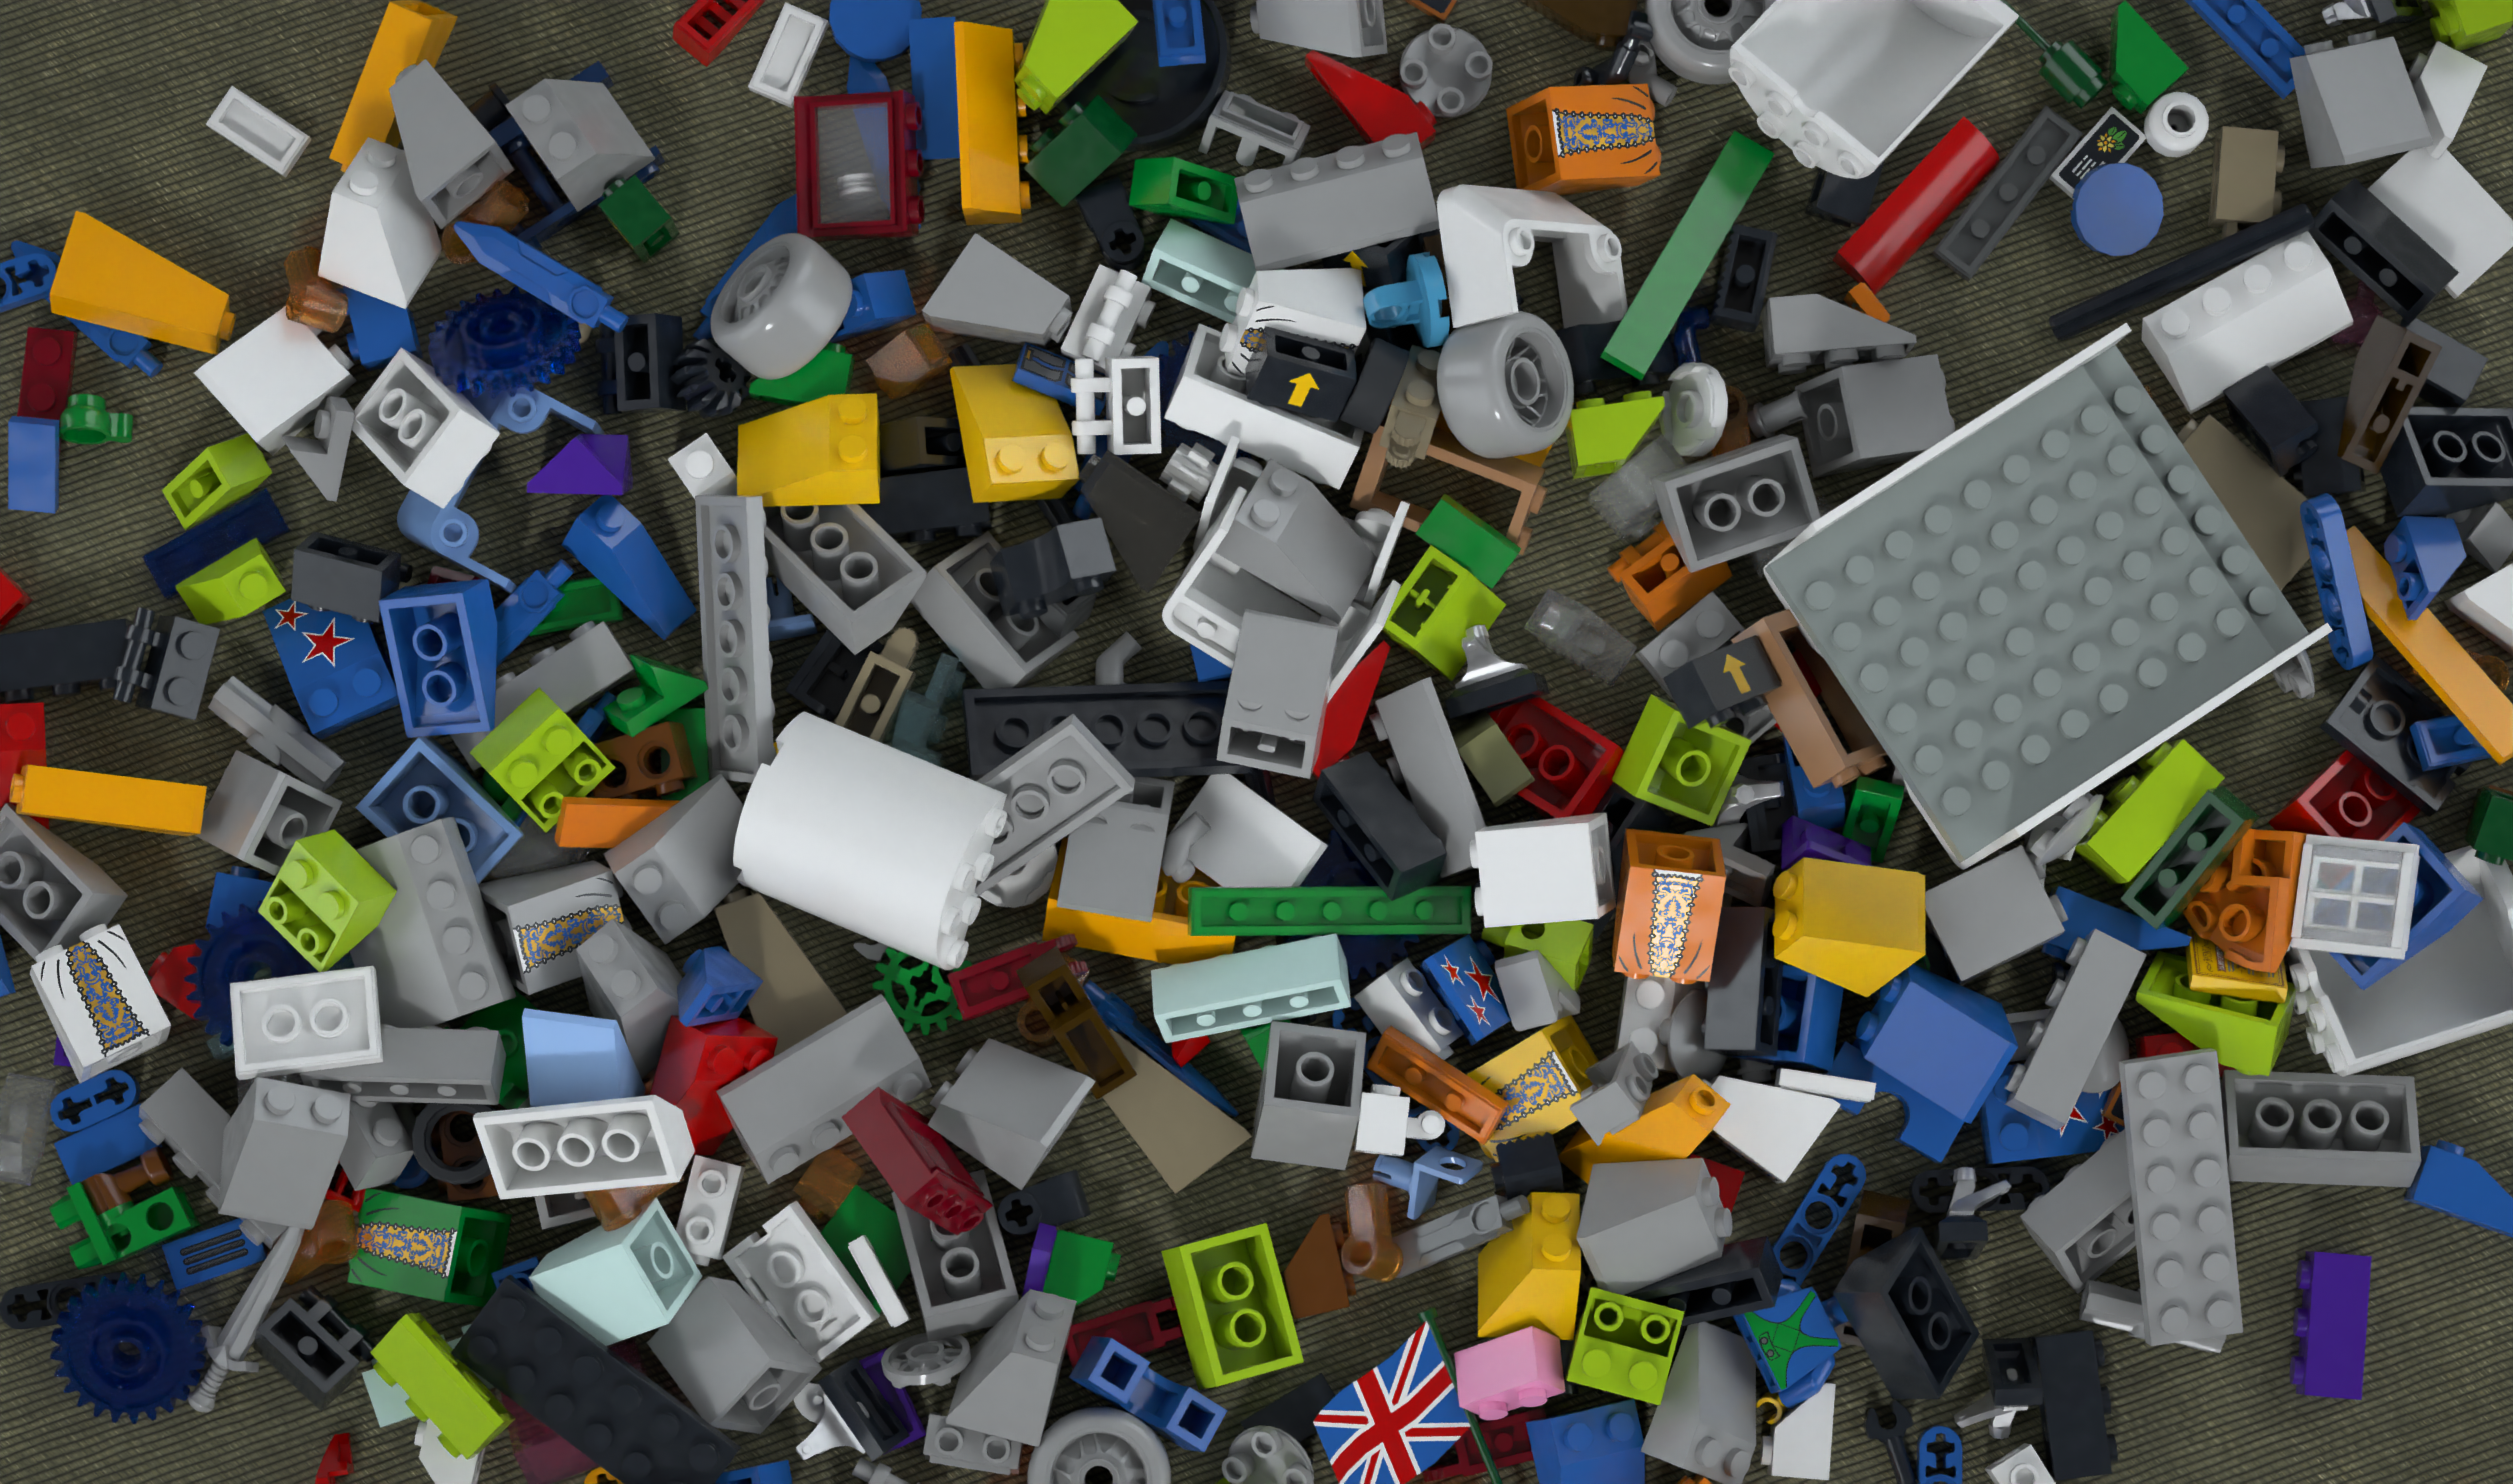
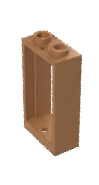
(1446, 447)
(1802, 716)

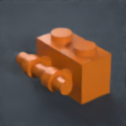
(1661, 581)

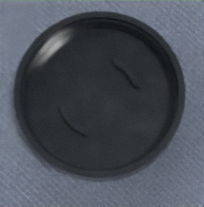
(1155, 100)

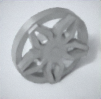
(925, 1362)

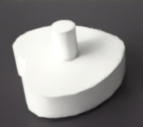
(811, 1402)

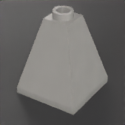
(1328, 26)

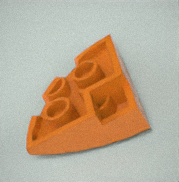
(2252, 899)

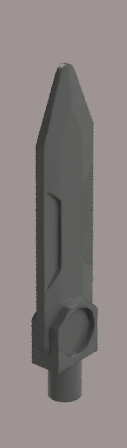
(1458, 1231)

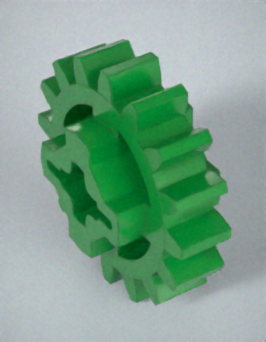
(902, 975)

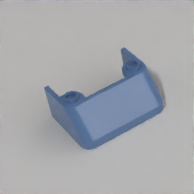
(453, 532)

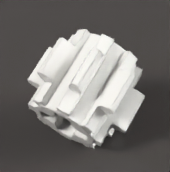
(1190, 472)

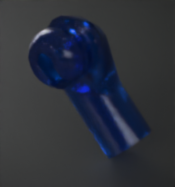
(1685, 333)

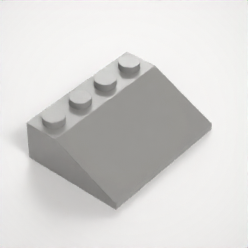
(436, 939)

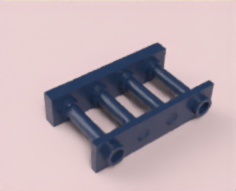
(515, 148)

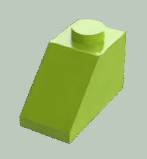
(216, 480)
(232, 585)

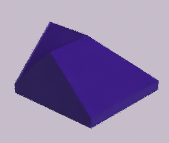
(587, 466)

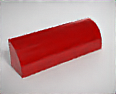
(1918, 206)

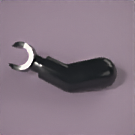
(1616, 69)

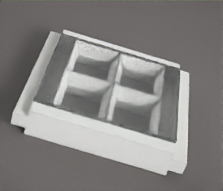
(2355, 896)

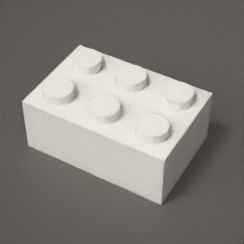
(422, 429)

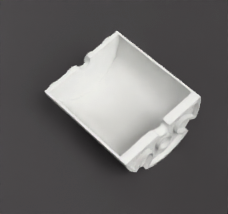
(1858, 74)
(869, 839)
(2433, 999)

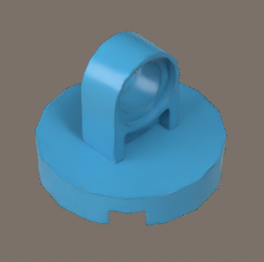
(1412, 301)

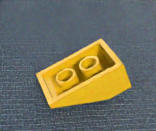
(1011, 437)
(813, 453)

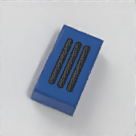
(211, 1254)

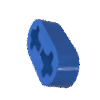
(90, 1091)

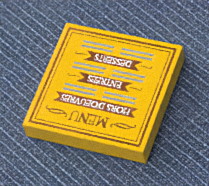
(2217, 975)

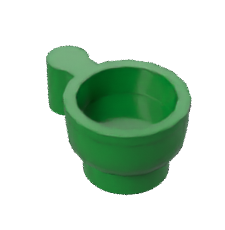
(89, 422)

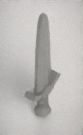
(232, 1343)

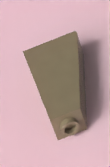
(2253, 494)
(794, 995)
(1171, 1121)

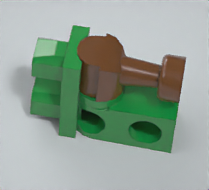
(114, 1222)

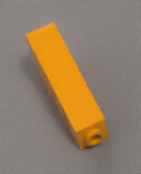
(405, 37)
(136, 291)
(109, 800)
(1668, 1129)

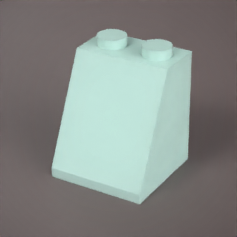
(620, 1278)

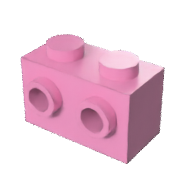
(1509, 1373)

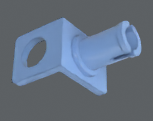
(783, 620)
(1422, 1176)

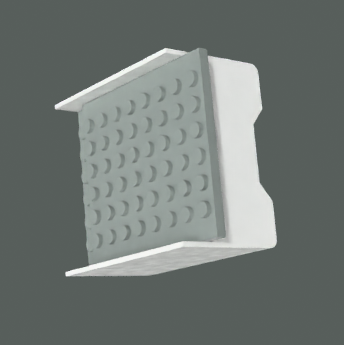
(2036, 602)

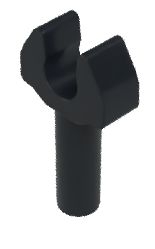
(1893, 1440)

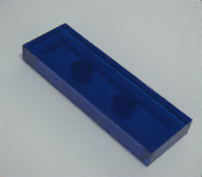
(214, 539)

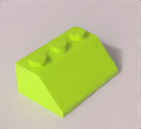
(440, 1386)

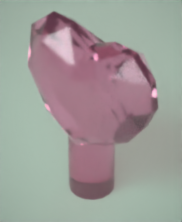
(2363, 313)

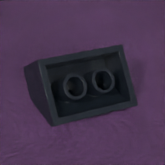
(1907, 1316)

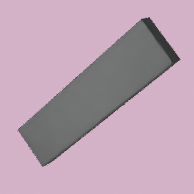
(2007, 193)

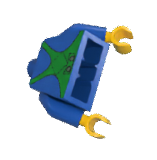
(1793, 1344)

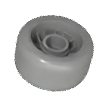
(1696, 42)
(781, 306)
(1505, 386)
(1099, 1438)

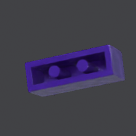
(2331, 1325)

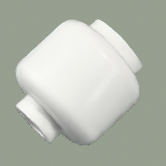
(2183, 113)

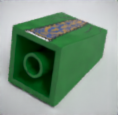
(428, 1248)

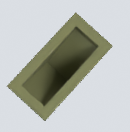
(1491, 758)

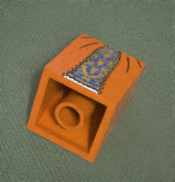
(1584, 138)
(1668, 906)

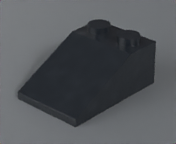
(2450, 460)

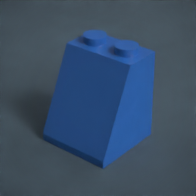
(1938, 1039)

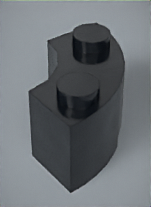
(1584, 349)
(1052, 568)

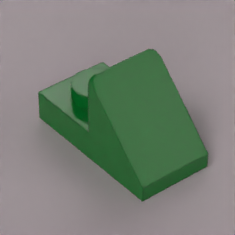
(660, 692)
(1872, 814)

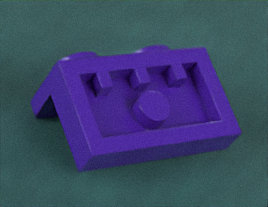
(1812, 841)

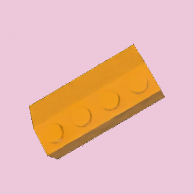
(989, 124)
(1160, 940)

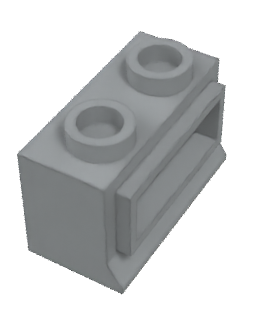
(1257, 127)
(1618, 1092)
(969, 1448)

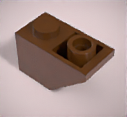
(1315, 1273)

